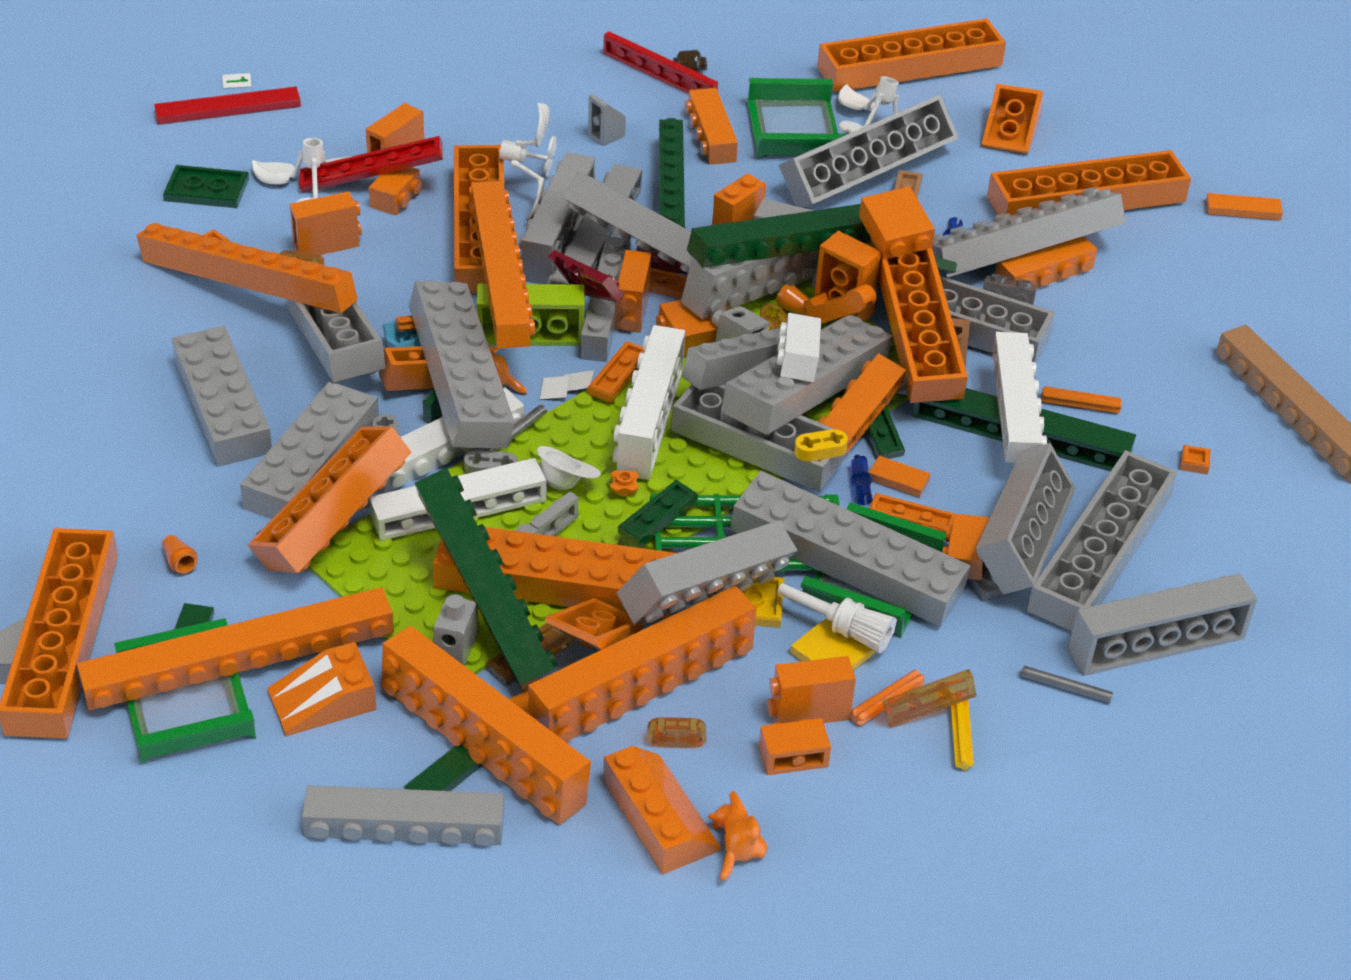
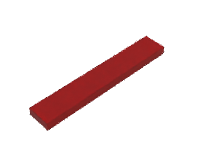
(655, 64)
(227, 105)
(373, 163)

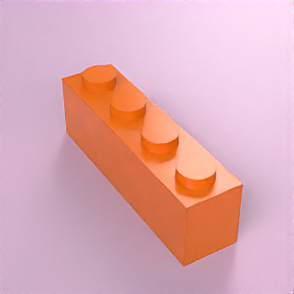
(711, 126)
(1050, 263)
(865, 398)

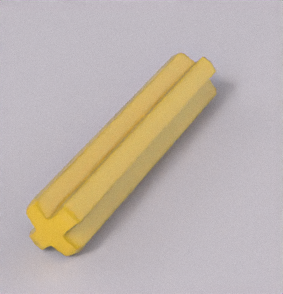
(962, 735)

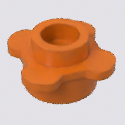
(624, 482)

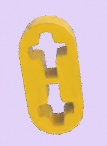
(821, 445)

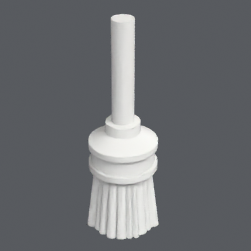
(849, 618)

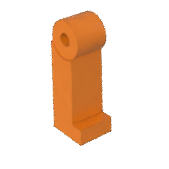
(841, 306)

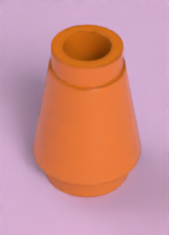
(792, 300)
(179, 554)

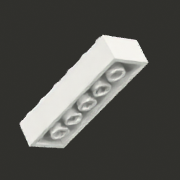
(649, 401)

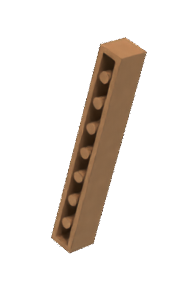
(1289, 395)

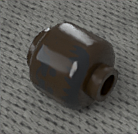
(692, 59)

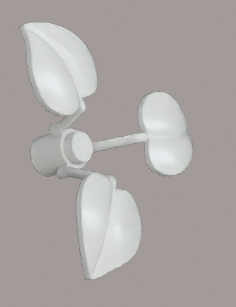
(884, 95)
(517, 152)
(281, 172)

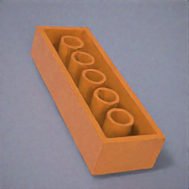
(330, 499)

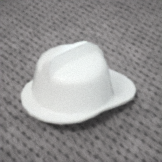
(562, 470)

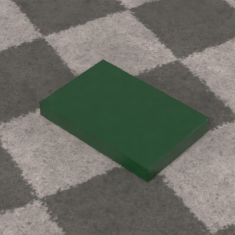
(206, 186)

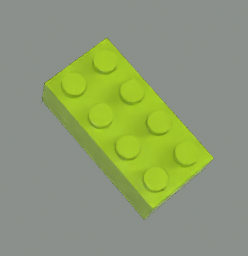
(555, 311)

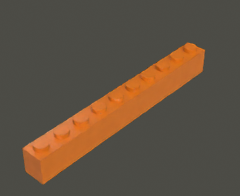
(502, 265)
(248, 267)
(234, 648)

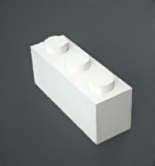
(799, 347)

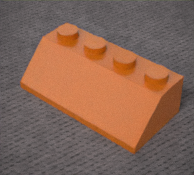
(657, 808)

